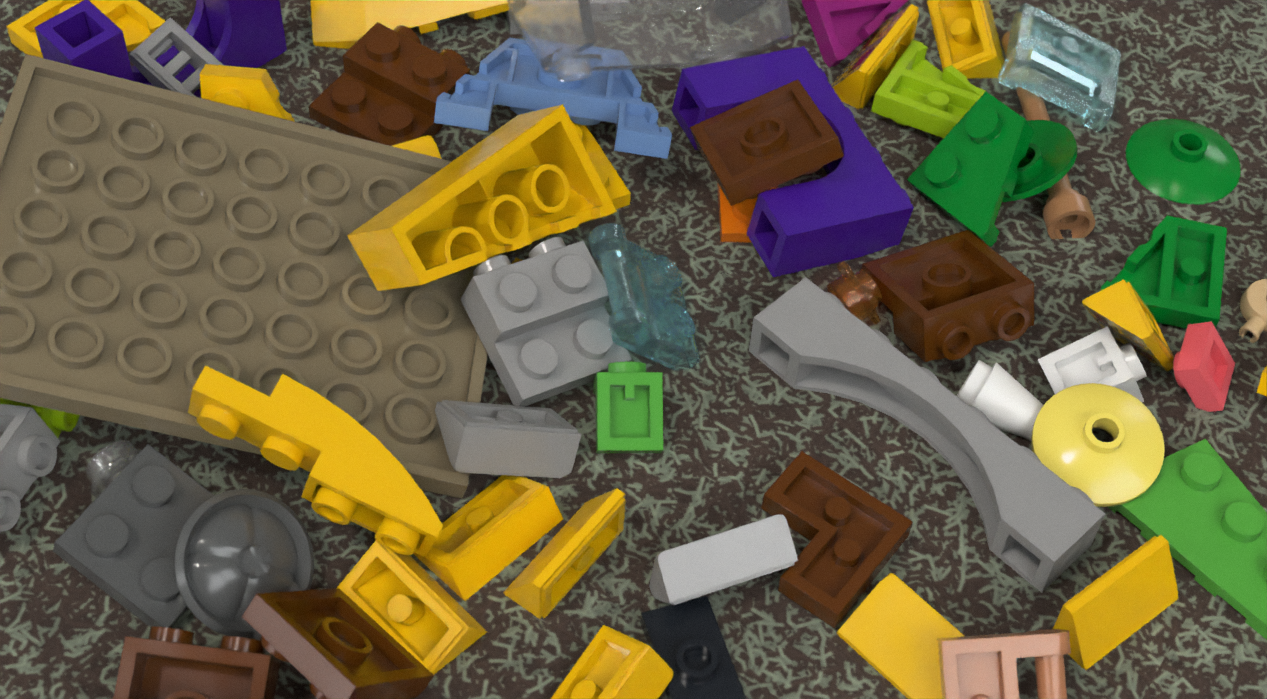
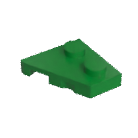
(976, 166)
(1179, 272)

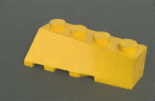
(489, 201)

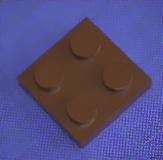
(766, 142)
(335, 645)

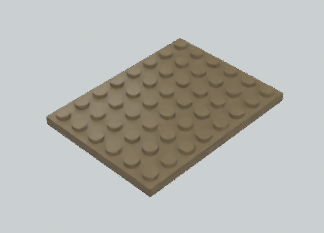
(213, 236)

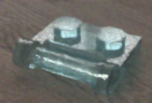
(1066, 54)
(644, 300)

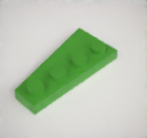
(1210, 527)

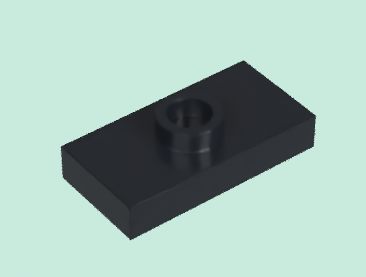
(694, 649)

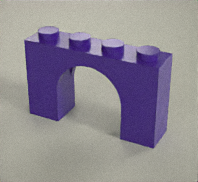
(231, 30)
(816, 221)

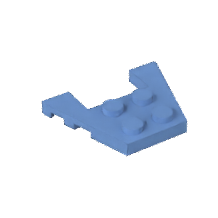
(517, 80)

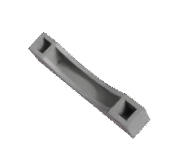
(1025, 508)

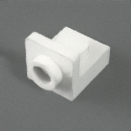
(1094, 361)

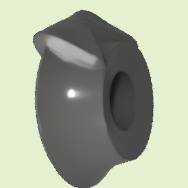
(239, 548)

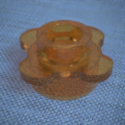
(856, 292)

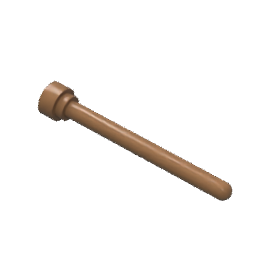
(1064, 206)

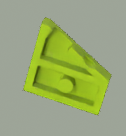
(923, 95)

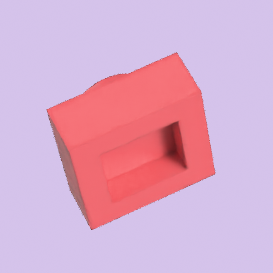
(1204, 367)

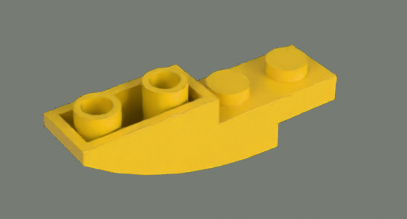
(348, 466)

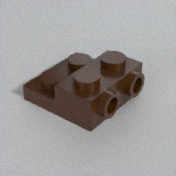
(388, 87)
(953, 296)
(175, 669)

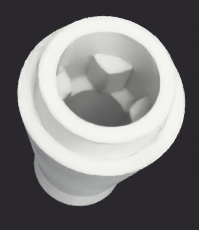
(1001, 399)

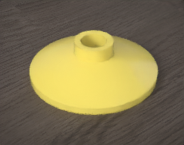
(1105, 471)

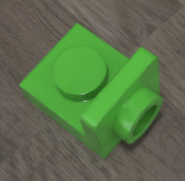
(628, 409)

